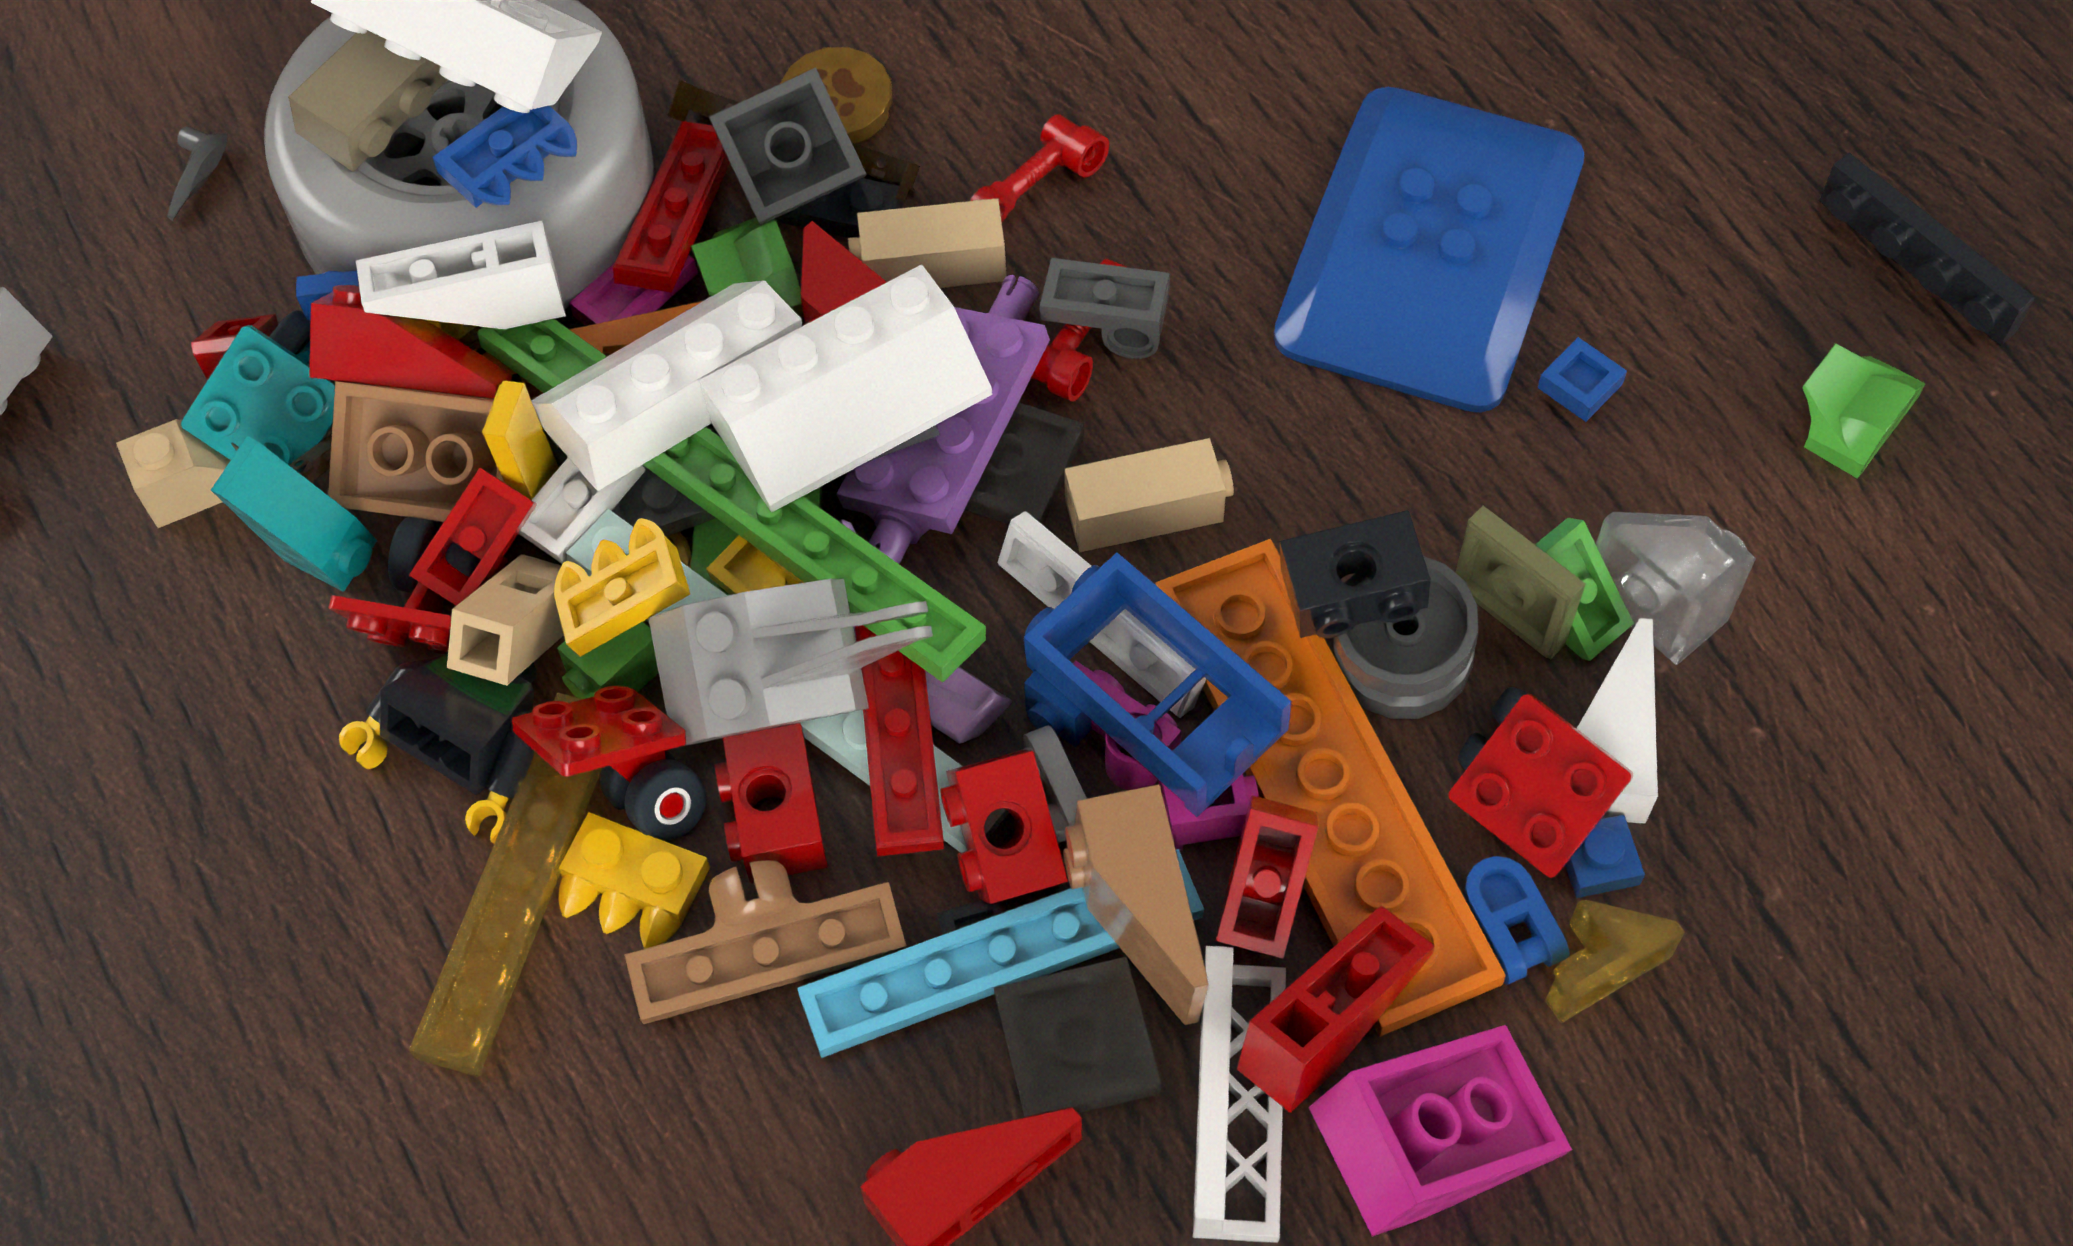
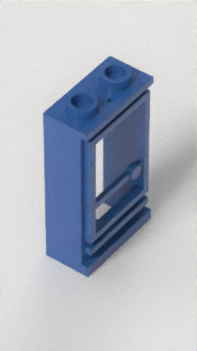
(1222, 744)

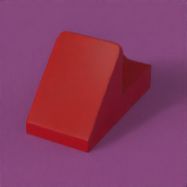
(481, 523)

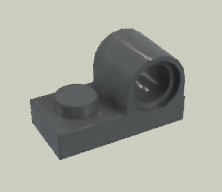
(1117, 299)

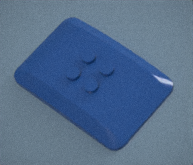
(1430, 249)

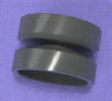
(1413, 663)

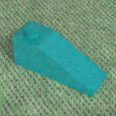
(294, 516)

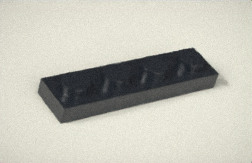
(1926, 249)

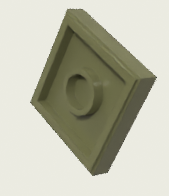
(1519, 583)

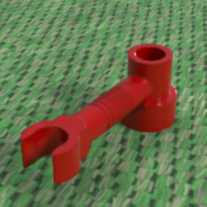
(1065, 145)
(1062, 366)

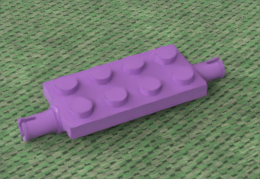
(934, 479)

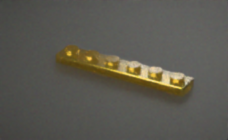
(503, 917)

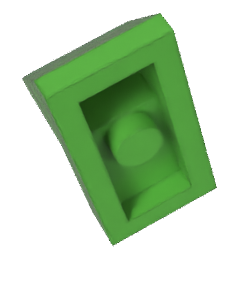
(1601, 610)

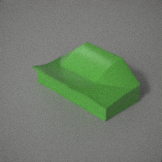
(748, 255)
(1855, 407)

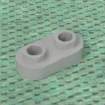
(1057, 778)

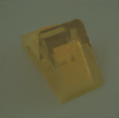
(1617, 951)

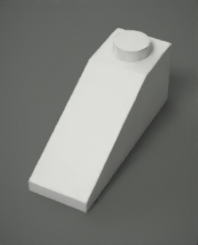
(473, 280)
(1625, 722)

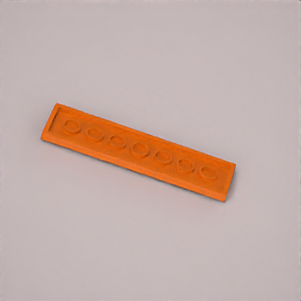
(1331, 762)

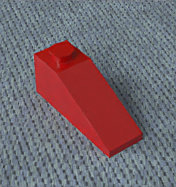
(393, 350)
(1331, 1008)
(959, 1178)

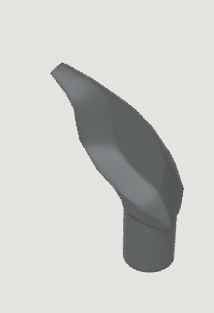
(204, 157)

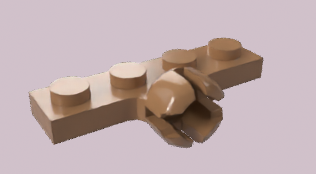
(762, 943)

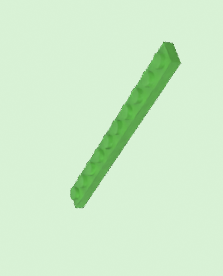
(794, 536)

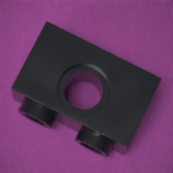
(1377, 548)

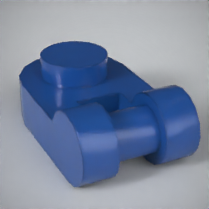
(1504, 896)

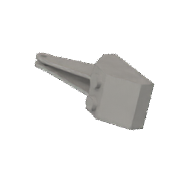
(769, 657)

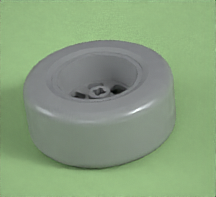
(376, 211)

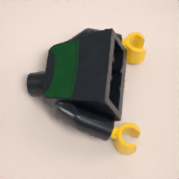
(453, 726)

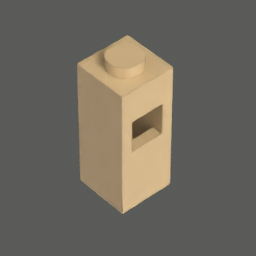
(952, 241)
(1146, 494)
(506, 622)

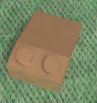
(406, 449)
(1136, 891)

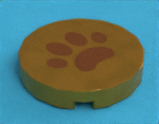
(855, 85)

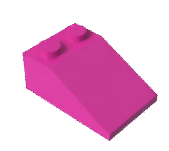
(1437, 1127)

